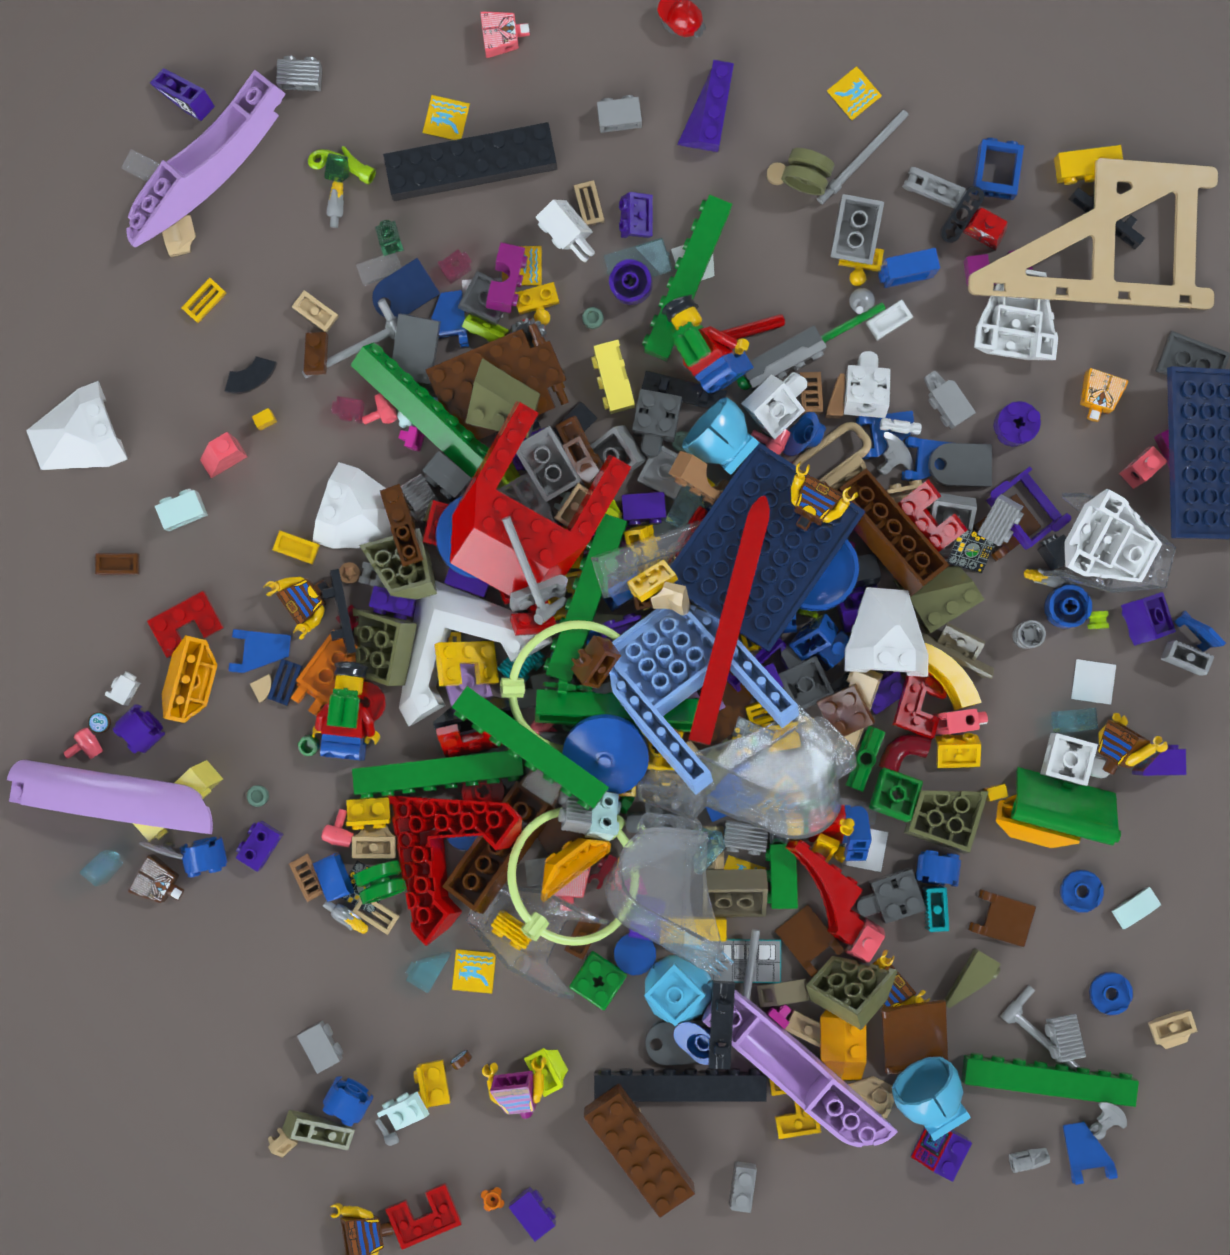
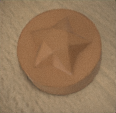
(349, 573)

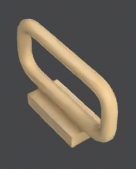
(848, 468)

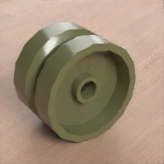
(808, 171)

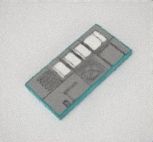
(766, 966)

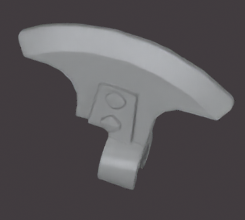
(895, 454)
(165, 849)
(1110, 1116)

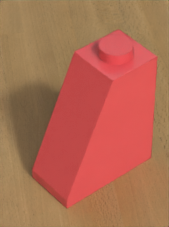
(222, 454)

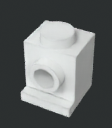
(123, 688)

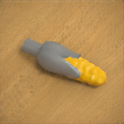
(335, 204)
(1037, 577)
(346, 917)

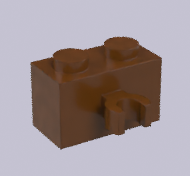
(595, 661)

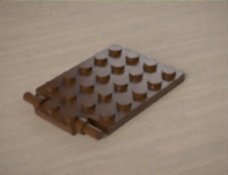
(512, 353)

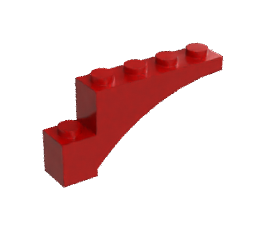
(836, 890)

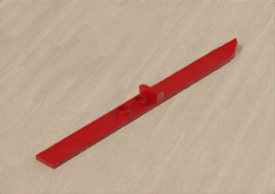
(730, 622)

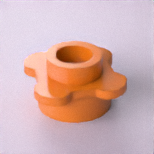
(491, 1205)

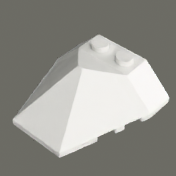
(1017, 327)
(77, 433)
(351, 510)
(1110, 540)
(886, 635)

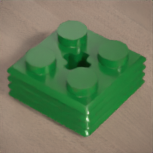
(906, 787)
(594, 967)

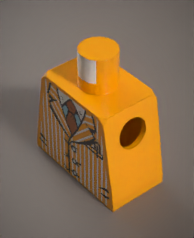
(1101, 393)

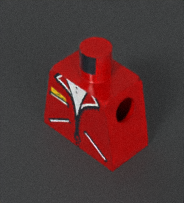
(986, 228)

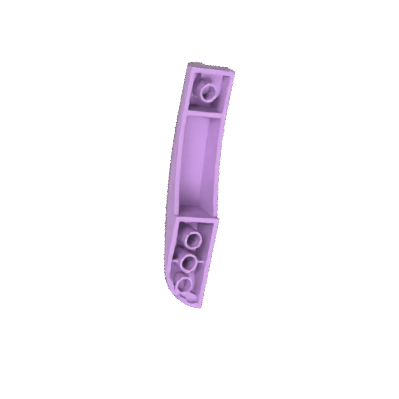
(206, 162)
(109, 796)
(804, 1077)

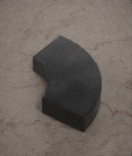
(251, 377)

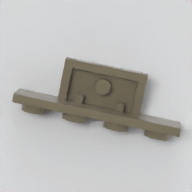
(962, 648)

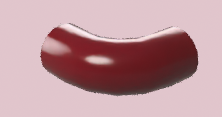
(904, 746)

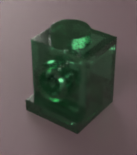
(388, 234)

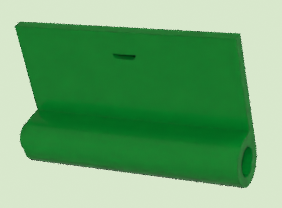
(1066, 807)

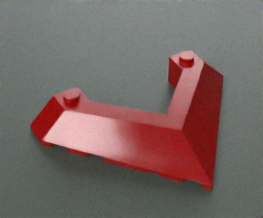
(420, 835)

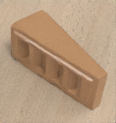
(803, 400)
(836, 404)
(301, 881)

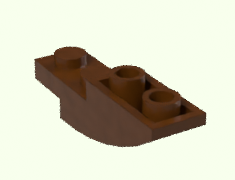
(579, 450)
(402, 525)

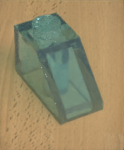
(1074, 720)
(102, 867)
(426, 970)

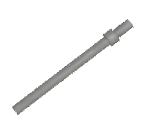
(835, 184)

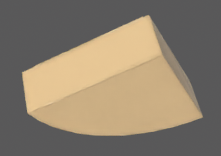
(262, 687)

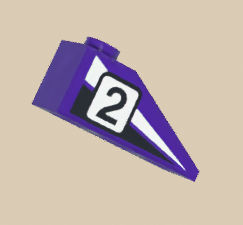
(183, 93)

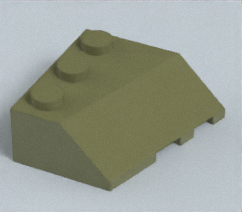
(495, 396)
(407, 582)
(944, 598)
(386, 644)
(947, 818)
(851, 989)

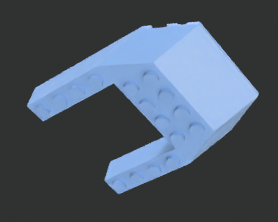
(666, 663)

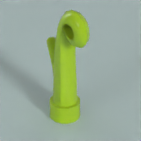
(360, 170)

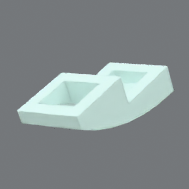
(1136, 908)

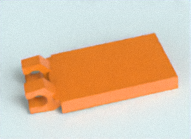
(318, 675)

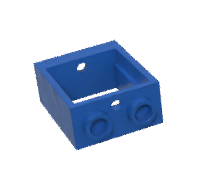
(995, 189)
(909, 268)

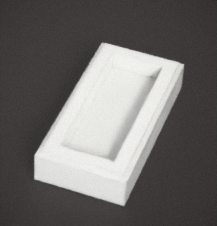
(889, 320)

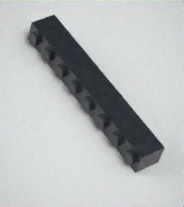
(685, 1086)

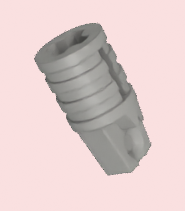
(1028, 1159)

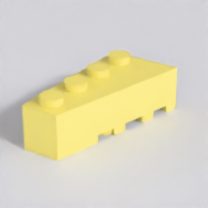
(199, 777)

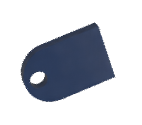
(406, 289)

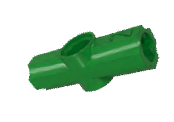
(870, 744)

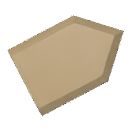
(875, 1093)

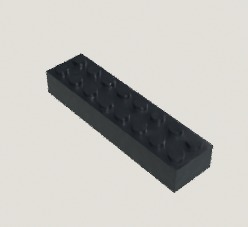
(470, 161)

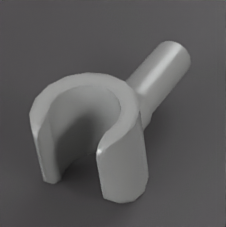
(390, 1139)

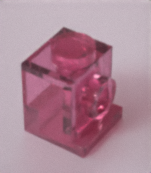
(454, 273)
(348, 408)

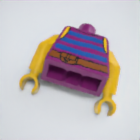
(516, 1091)

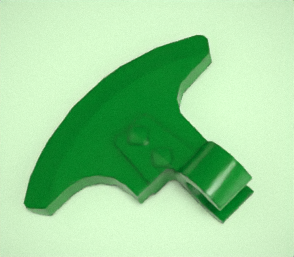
(563, 686)

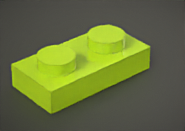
(480, 327)

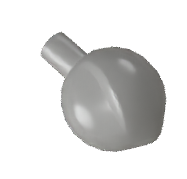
(861, 300)

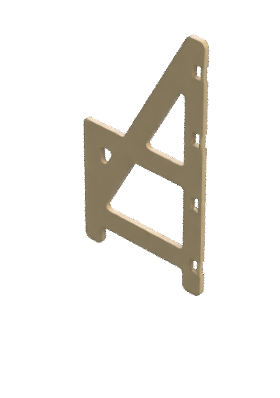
(1148, 183)

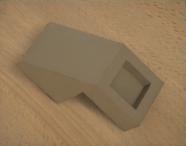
(783, 993)

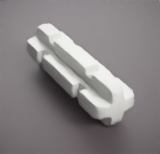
(900, 426)

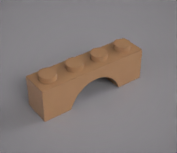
(692, 473)

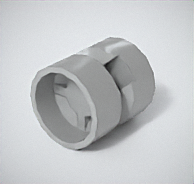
(1029, 634)

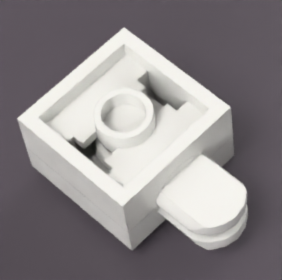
(566, 228)
(867, 388)
(775, 403)
(1073, 760)

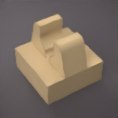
(282, 1144)

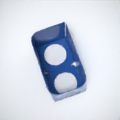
(333, 877)

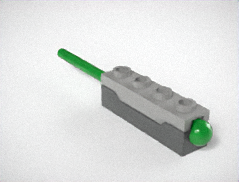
(796, 351)

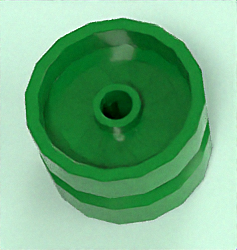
(379, 880)

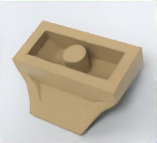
(179, 236)
(673, 598)
(374, 843)
(1172, 1028)

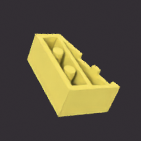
(612, 377)

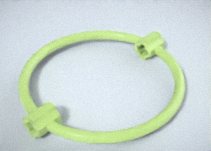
(514, 687)
(536, 924)

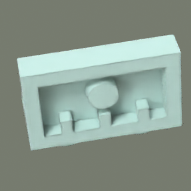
(405, 1110)

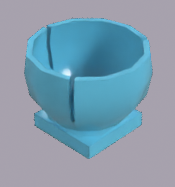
(721, 436)
(677, 990)
(931, 1095)

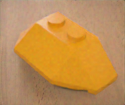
(188, 680)
(1030, 832)
(570, 863)
(842, 1047)

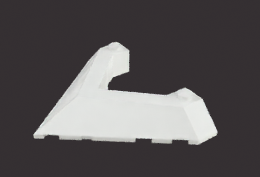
(435, 619)

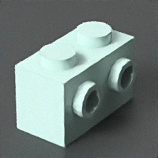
(181, 509)
(604, 818)

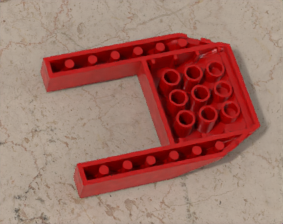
(478, 533)

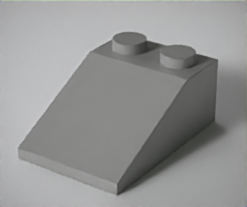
(857, 229)
(621, 445)
(547, 463)
(949, 504)

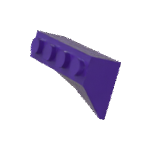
(707, 117)

